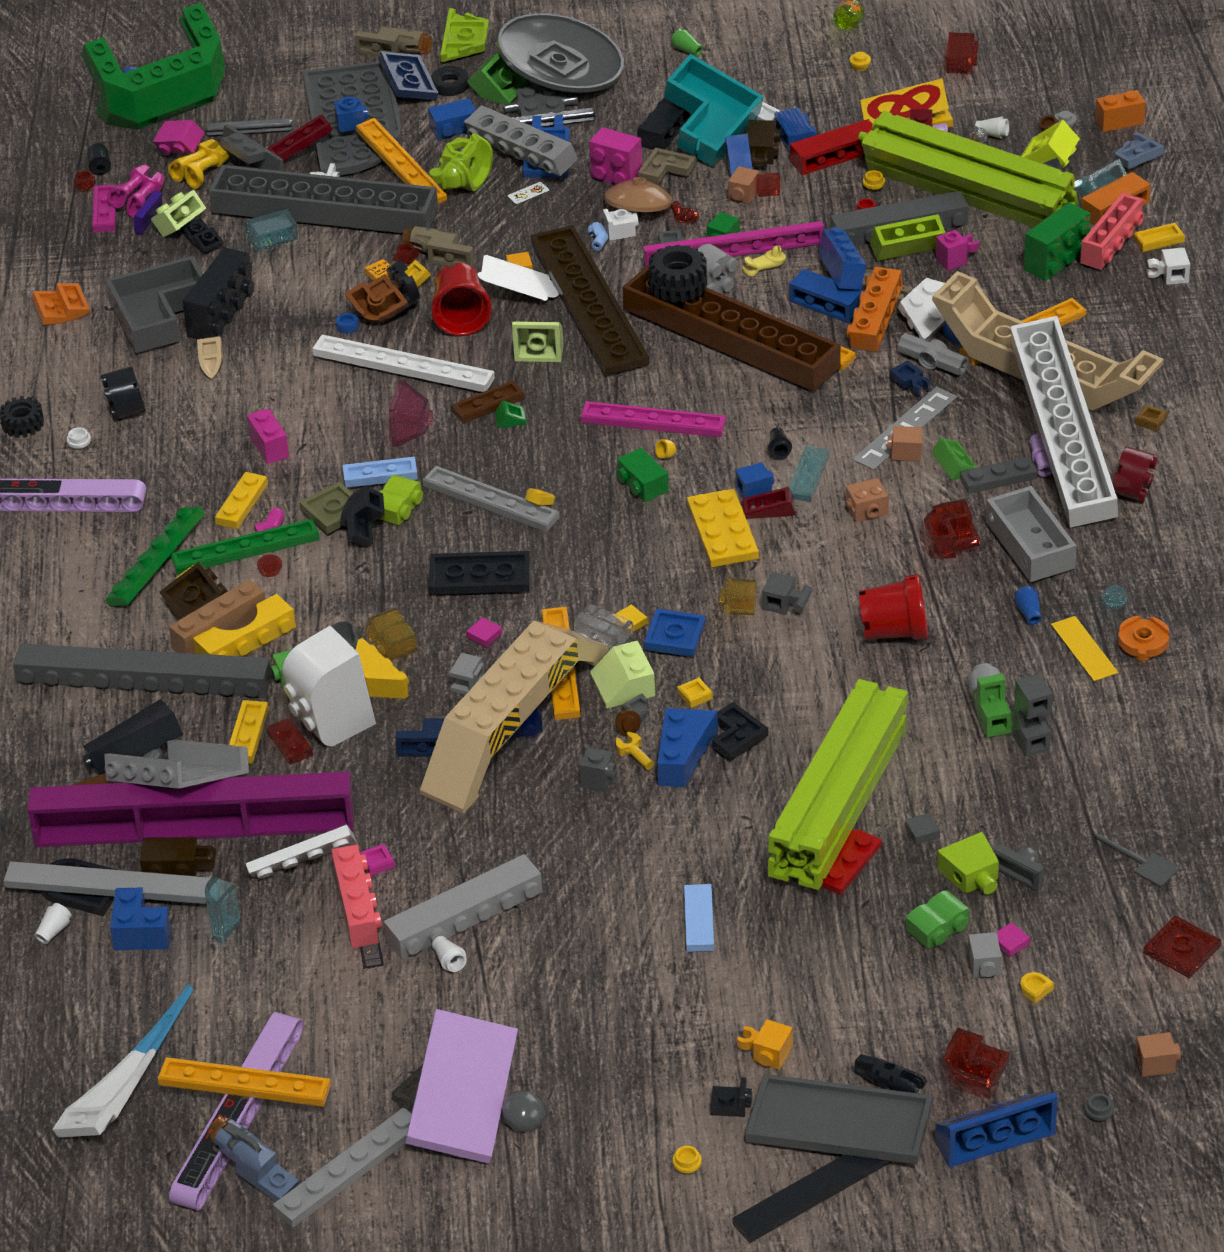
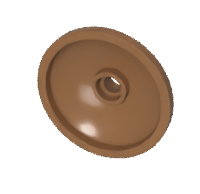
(638, 196)

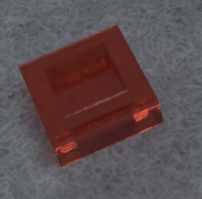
(768, 184)

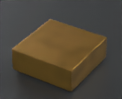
(1151, 418)

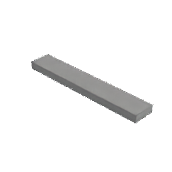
(491, 498)

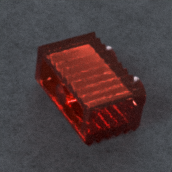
(961, 53)

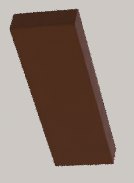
(487, 401)

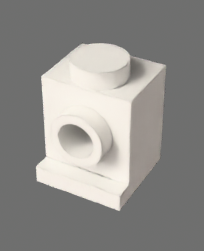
(620, 223)

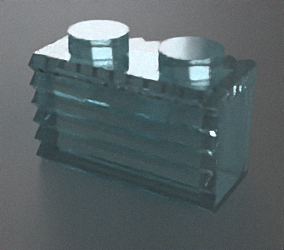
(271, 229)

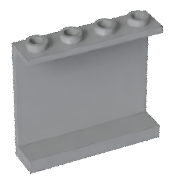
(186, 766)

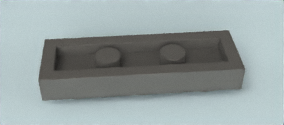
(998, 475)

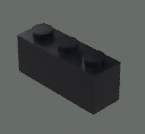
(662, 125)

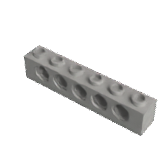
(522, 140)

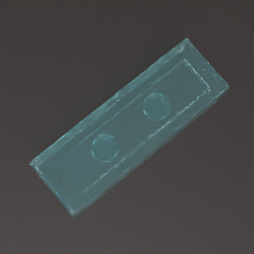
(808, 473)

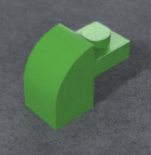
(992, 707)

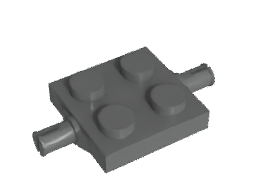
(539, 101)

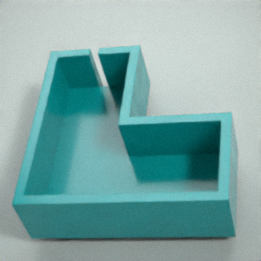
(718, 108)

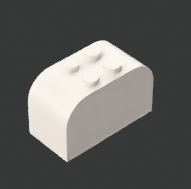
(328, 687)

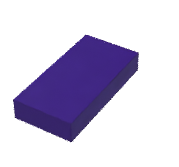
(143, 217)

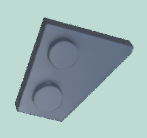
(1138, 151)

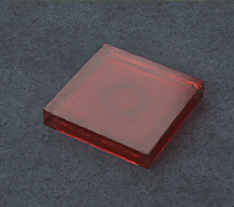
(1182, 946)

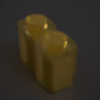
(391, 634)

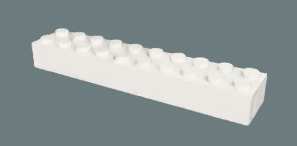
(1064, 422)

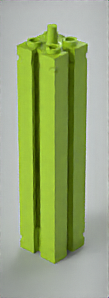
(951, 163)
(837, 784)

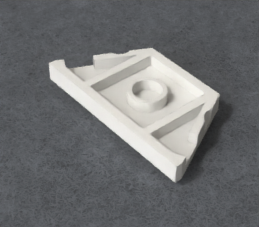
(921, 310)

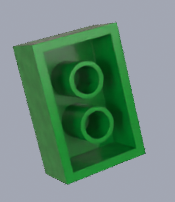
(1056, 241)

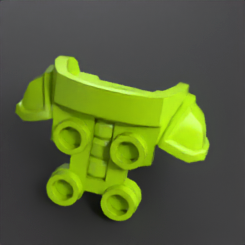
(458, 168)

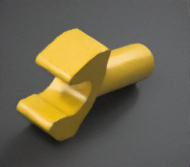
(633, 749)

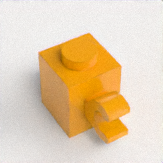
(769, 1044)

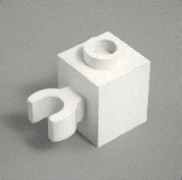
(1173, 266)

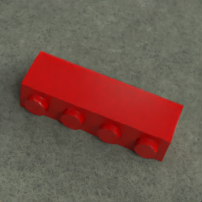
(829, 148)

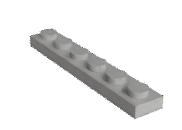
(344, 1169)

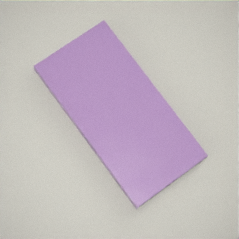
(462, 1086)

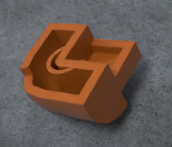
(377, 300)

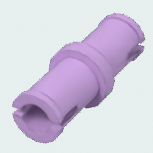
(1039, 456)

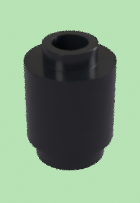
(98, 159)

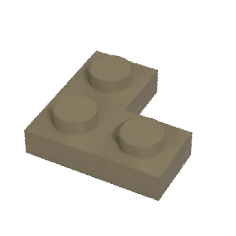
(666, 161)

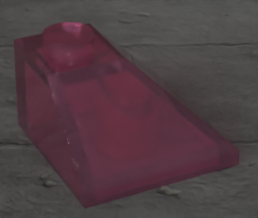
(408, 414)

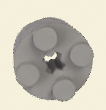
(720, 268)

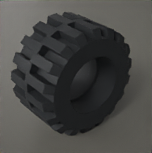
(677, 273)

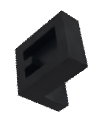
(731, 1100)

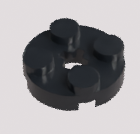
(404, 283)

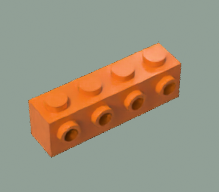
(875, 309)

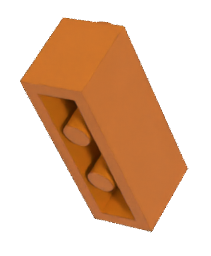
(1101, 200)

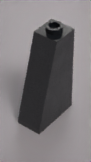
(134, 736)

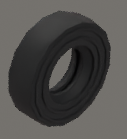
(451, 88)

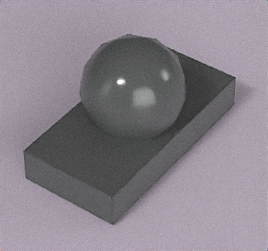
(1021, 865)

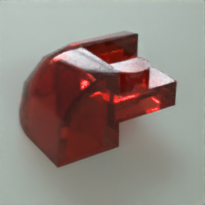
(951, 528)
(975, 1063)

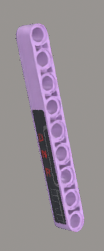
(72, 495)
(206, 1159)

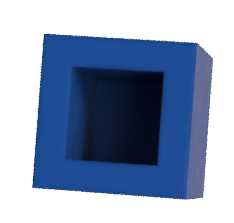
(753, 480)

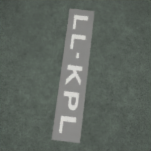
(917, 416)

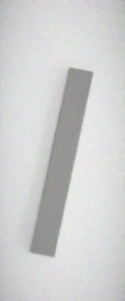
(105, 881)

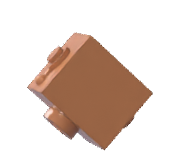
(867, 500)

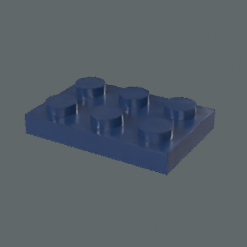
(408, 75)

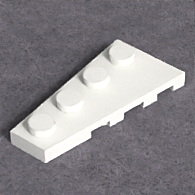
(301, 852)

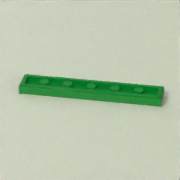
(246, 546)

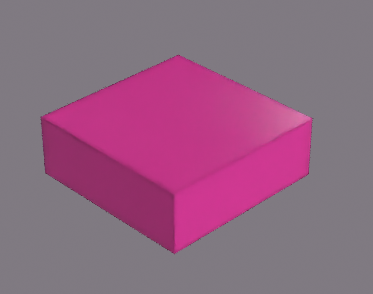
(484, 632)
(378, 859)
(1012, 939)

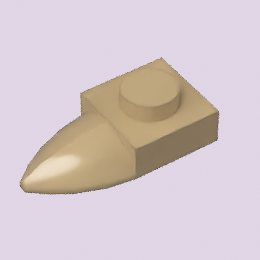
(210, 355)

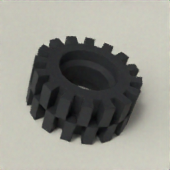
(21, 417)

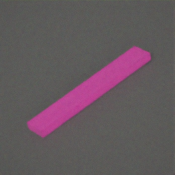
(653, 419)

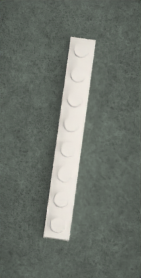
(403, 363)

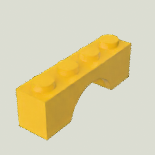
(272, 620)

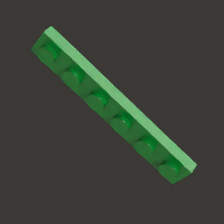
(155, 556)

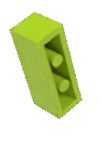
(906, 237)

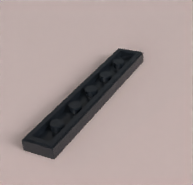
(804, 1195)

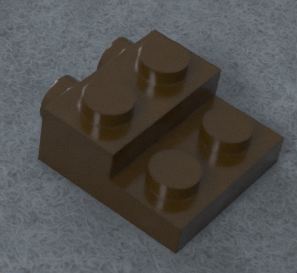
(192, 590)

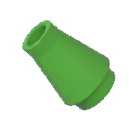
(685, 42)

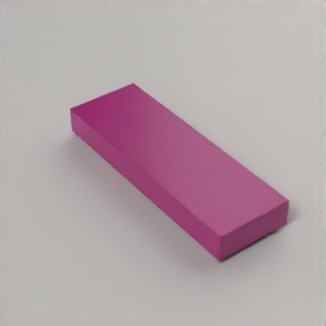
(103, 213)

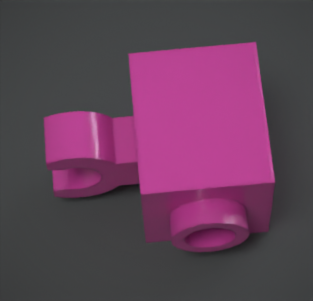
(953, 249)

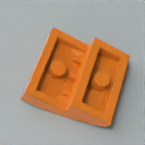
(62, 304)

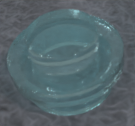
(1115, 597)

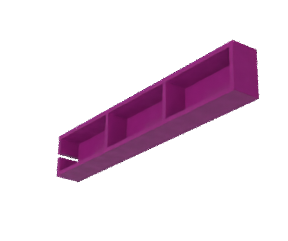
(205, 810)

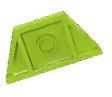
(463, 35)

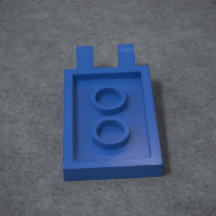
(559, 131)

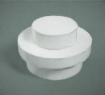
(78, 438)

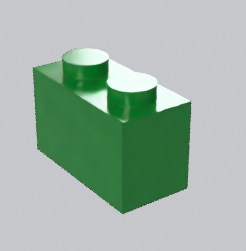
(642, 475)

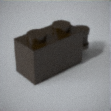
(763, 142)
(176, 856)

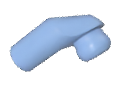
(601, 235)

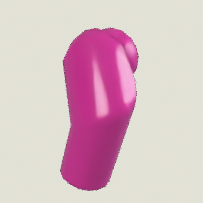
(273, 520)

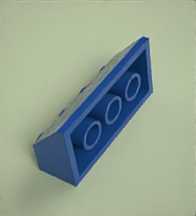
(997, 1128)

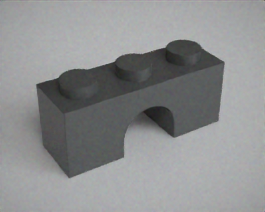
(1031, 702)

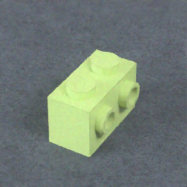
(178, 213)

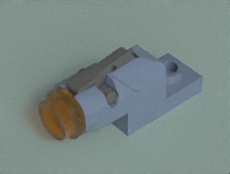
(253, 1158)

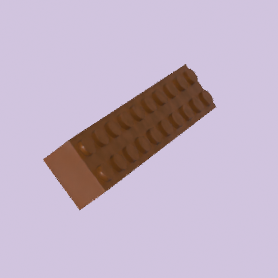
(739, 332)

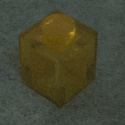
(739, 596)

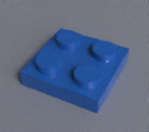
(675, 632)

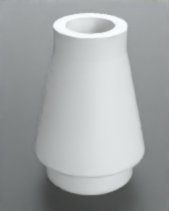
(995, 127)
(53, 921)
(450, 955)

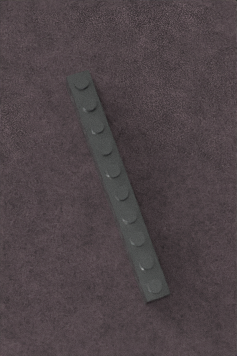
(142, 670)

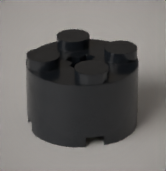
(123, 393)

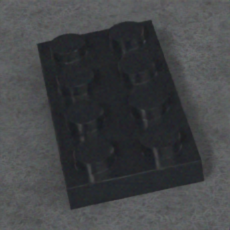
(479, 572)

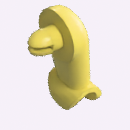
(771, 259)

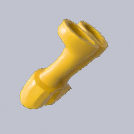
(192, 166)

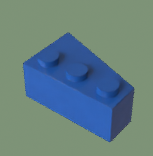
(683, 742)

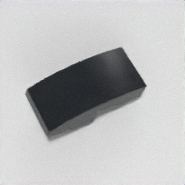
(201, 236)

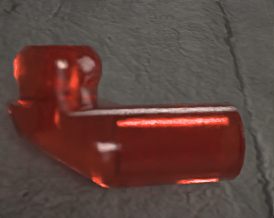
(684, 214)

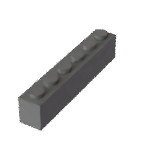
(860, 223)

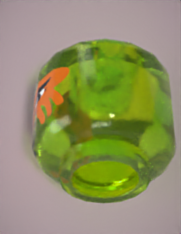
(848, 14)

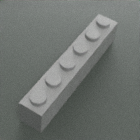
(463, 906)

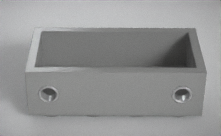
(1031, 533)

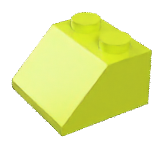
(1053, 143)

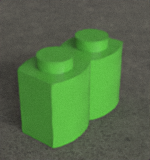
(937, 919)

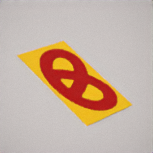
(899, 102)

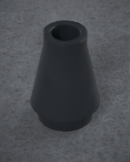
(779, 444)

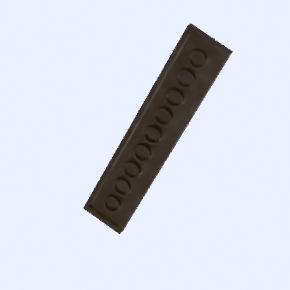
(590, 300)

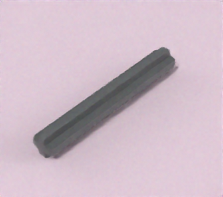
(251, 126)

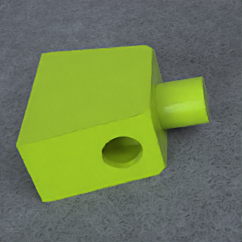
(970, 864)

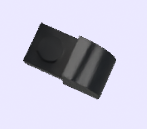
(359, 513)

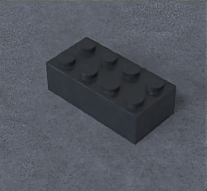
(218, 294)

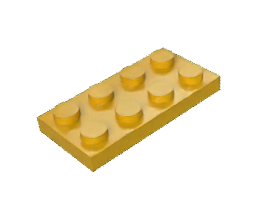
(722, 528)

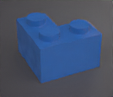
(136, 925)

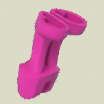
(138, 179)

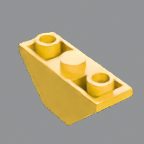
(380, 674)

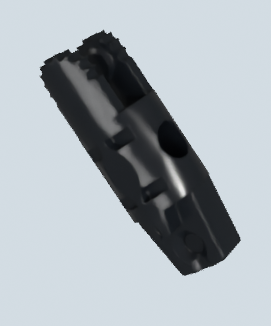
(889, 1074)

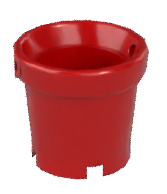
(460, 301)
(894, 610)

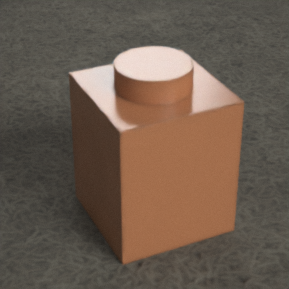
(743, 185)
(905, 443)
(1157, 1054)

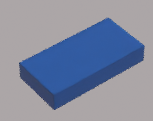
(738, 152)

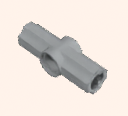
(933, 354)

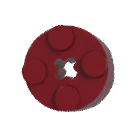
(1134, 473)

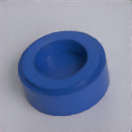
(347, 323)

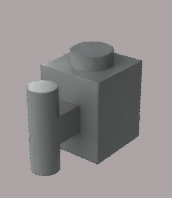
(781, 593)

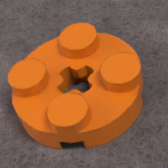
(1140, 647)

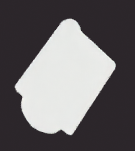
(517, 278)

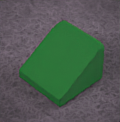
(509, 415)

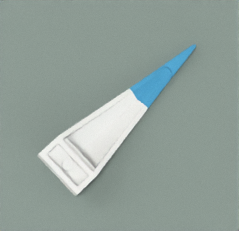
(106, 1099)

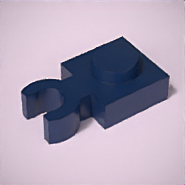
(909, 375)

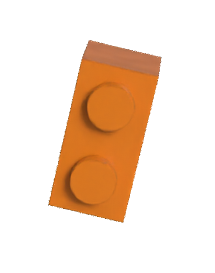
(1120, 111)

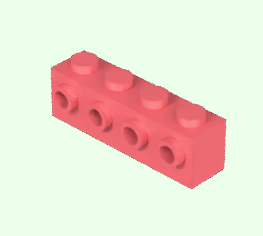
(1111, 231)
(355, 895)

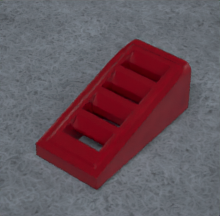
(778, 504)

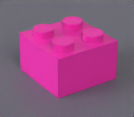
(615, 156)

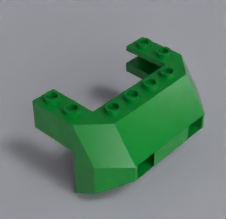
(163, 86)

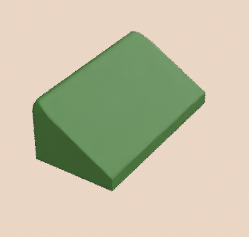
(952, 457)

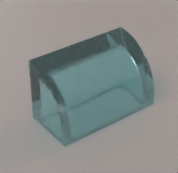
(1100, 177)
(222, 908)

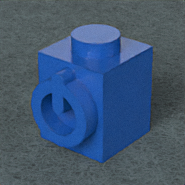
(349, 113)

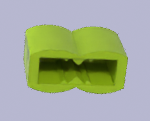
(400, 498)

